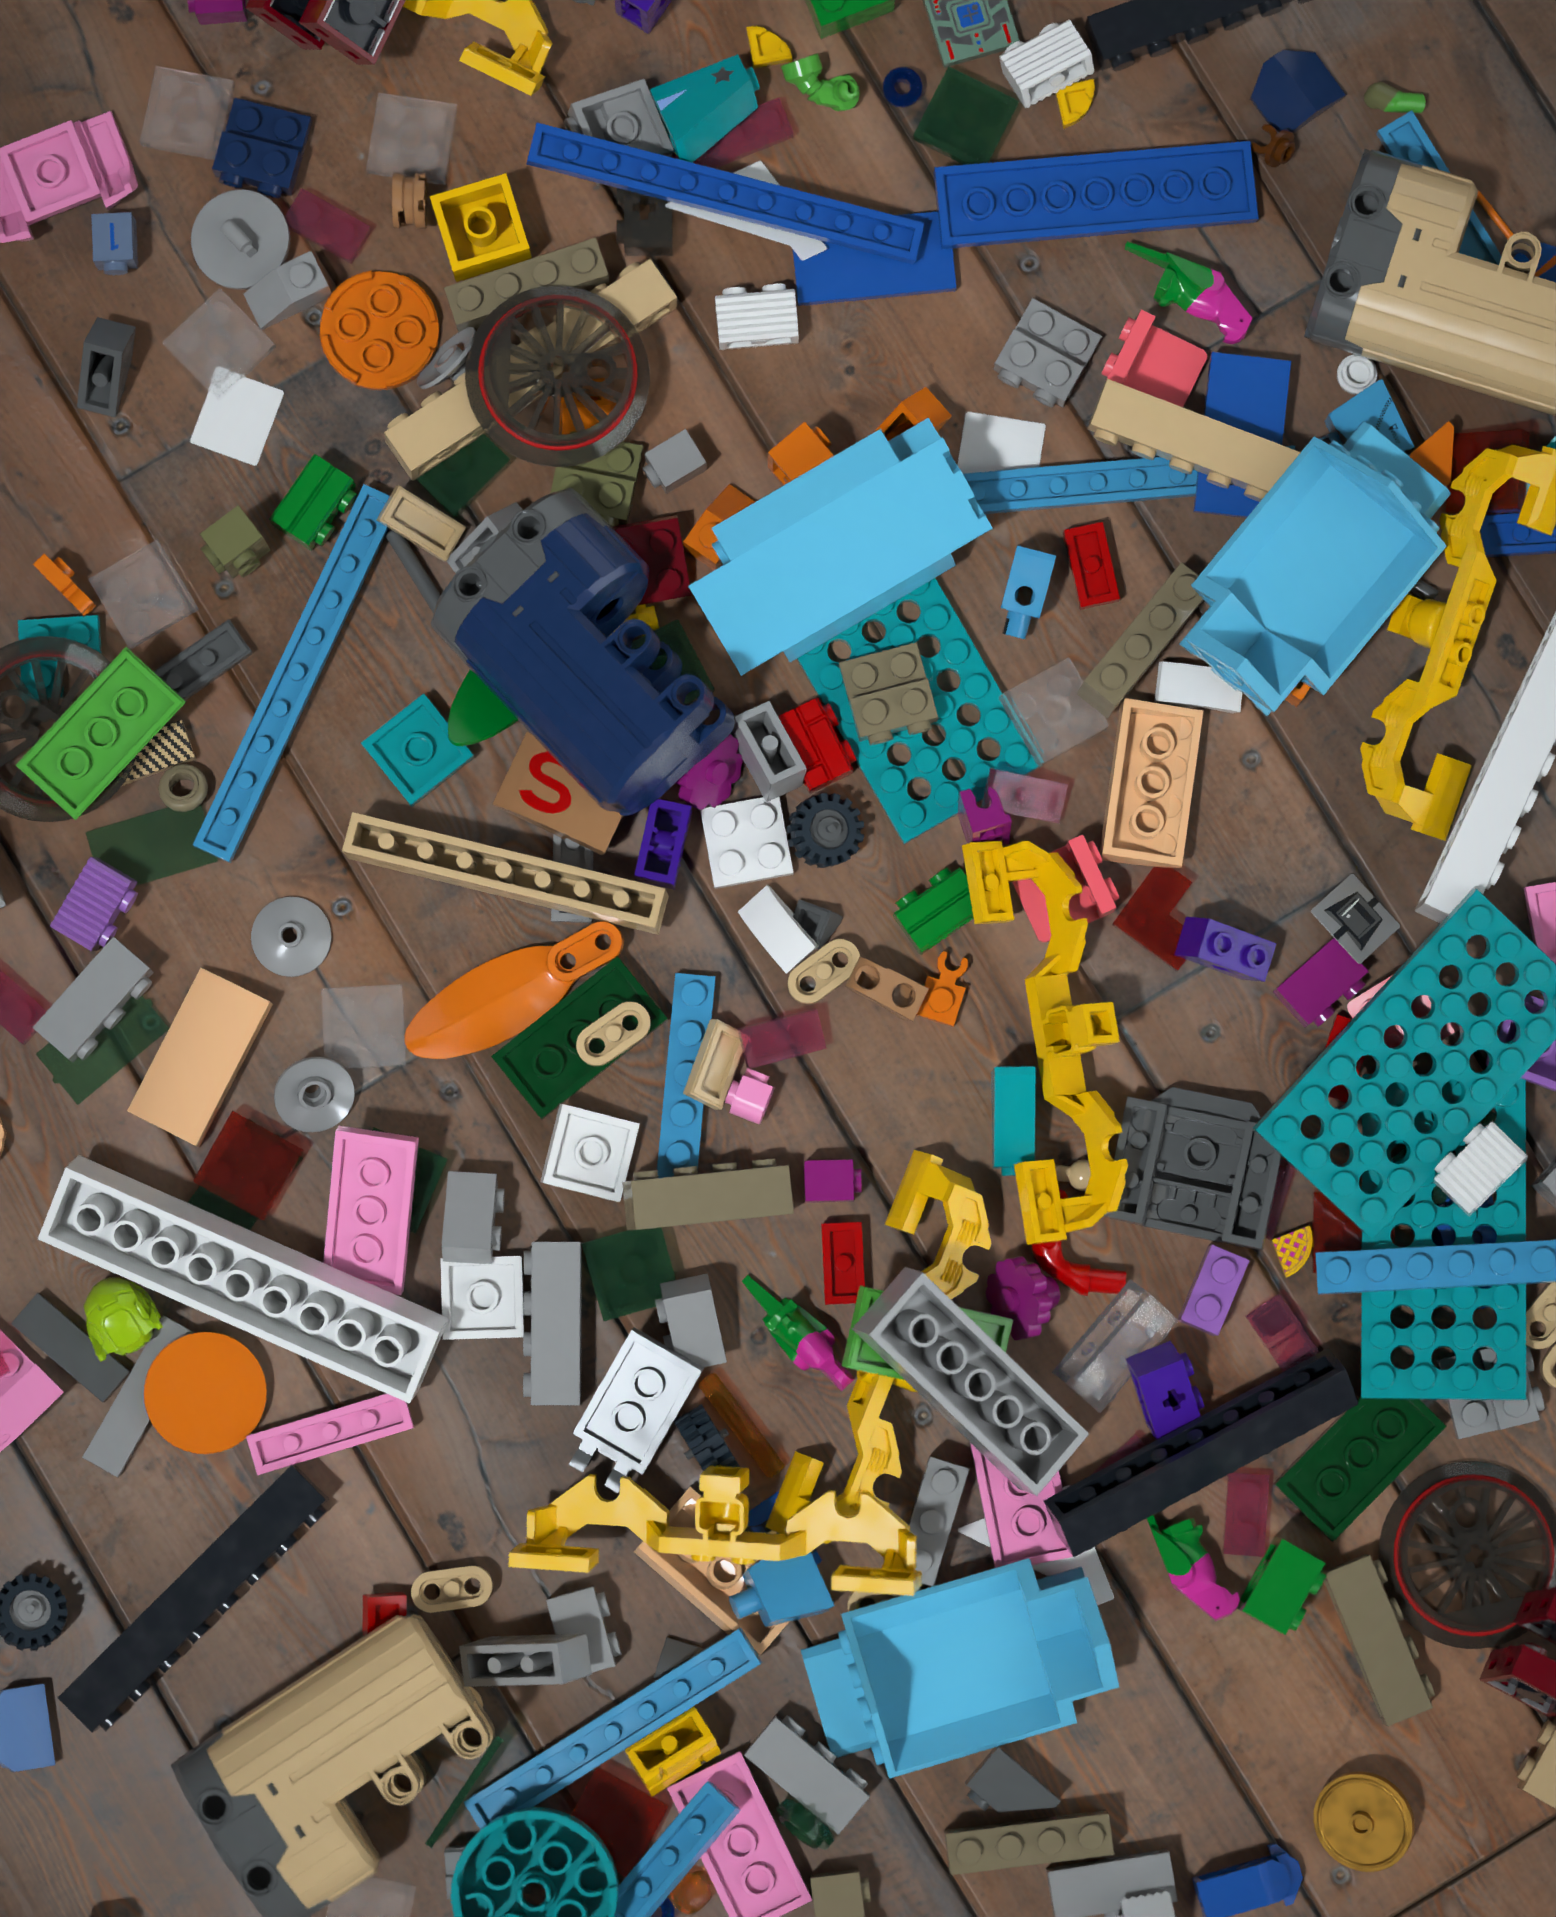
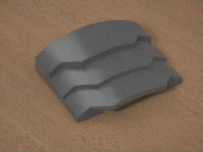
(1197, 1168)

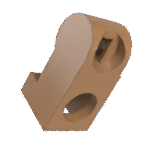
(887, 989)

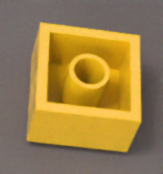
(481, 227)

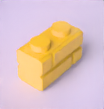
(673, 1751)

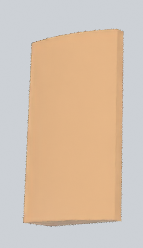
(1151, 784)
(200, 1057)
(709, 1582)

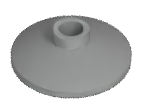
(448, 360)
(306, 951)
(318, 1109)

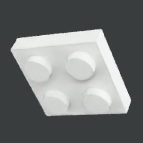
(746, 842)
(589, 1152)
(483, 1299)

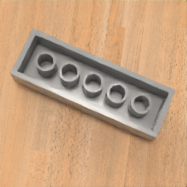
(970, 1381)

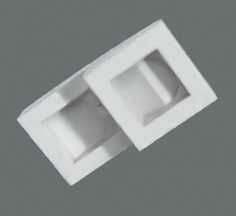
(1195, 687)
(777, 929)

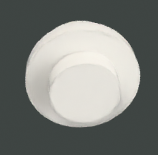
(1356, 374)

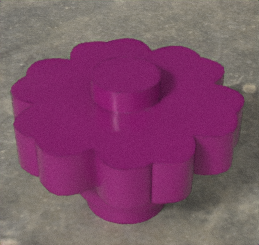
(712, 777)
(1022, 1295)

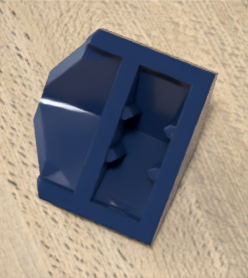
(1294, 89)

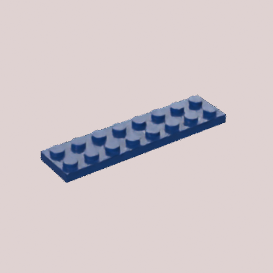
(1095, 194)

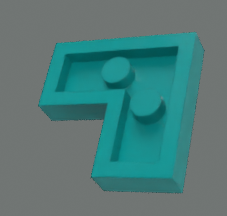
(78, 628)

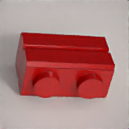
(816, 742)

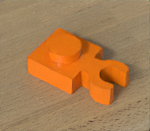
(59, 575)
(943, 996)

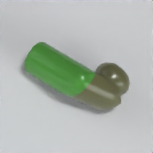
(1390, 99)

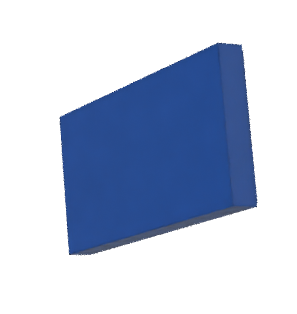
(855, 275)
(1248, 396)

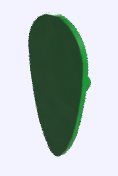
(476, 713)

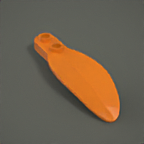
(506, 995)

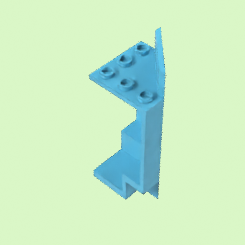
(837, 545)
(1317, 567)
(961, 1667)

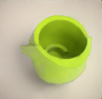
(119, 1317)

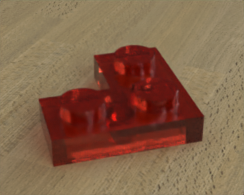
(1147, 915)

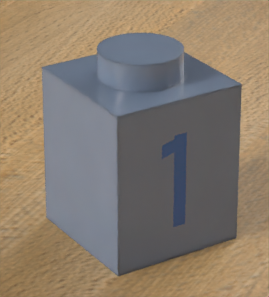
(114, 242)

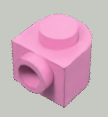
(750, 1096)

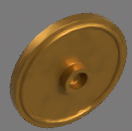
(1363, 1821)

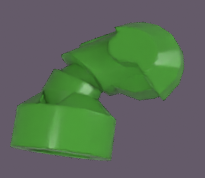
(838, 92)

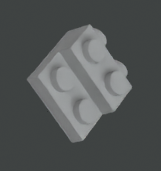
(622, 117)
(1046, 354)
(1484, 1416)

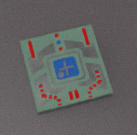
(970, 28)

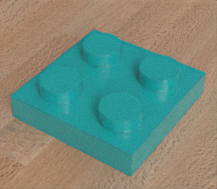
(416, 750)

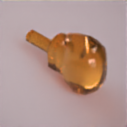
(691, 1892)

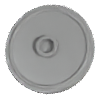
(240, 238)

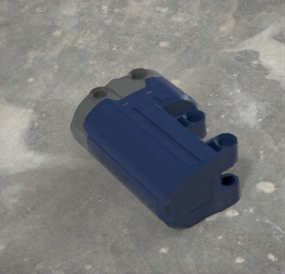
(536, 632)

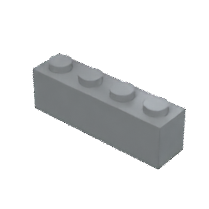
(555, 1323)

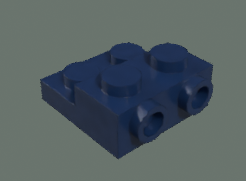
(261, 148)

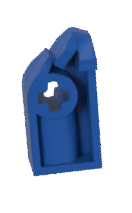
(1249, 1884)

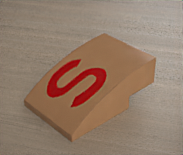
(551, 799)

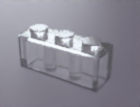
(1127, 1326)

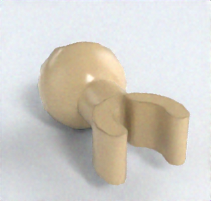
(1076, 1174)

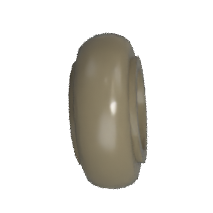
(179, 773)

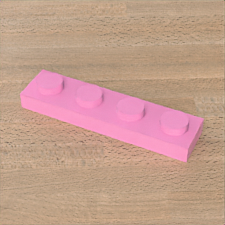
(328, 1432)

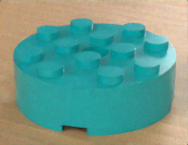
(537, 1848)

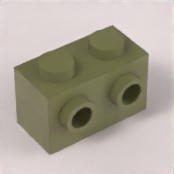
(234, 544)

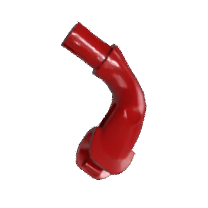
(1076, 1275)

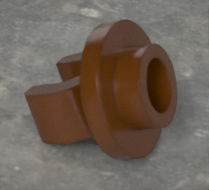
(1279, 149)

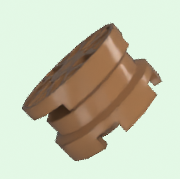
(410, 200)

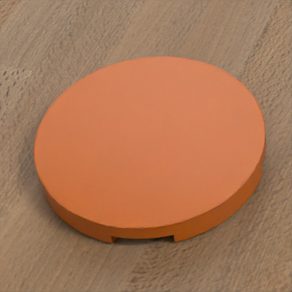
(379, 330)
(205, 1392)

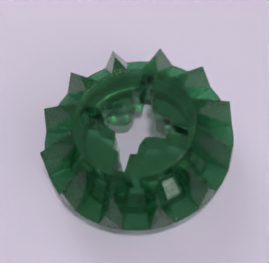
(804, 1825)

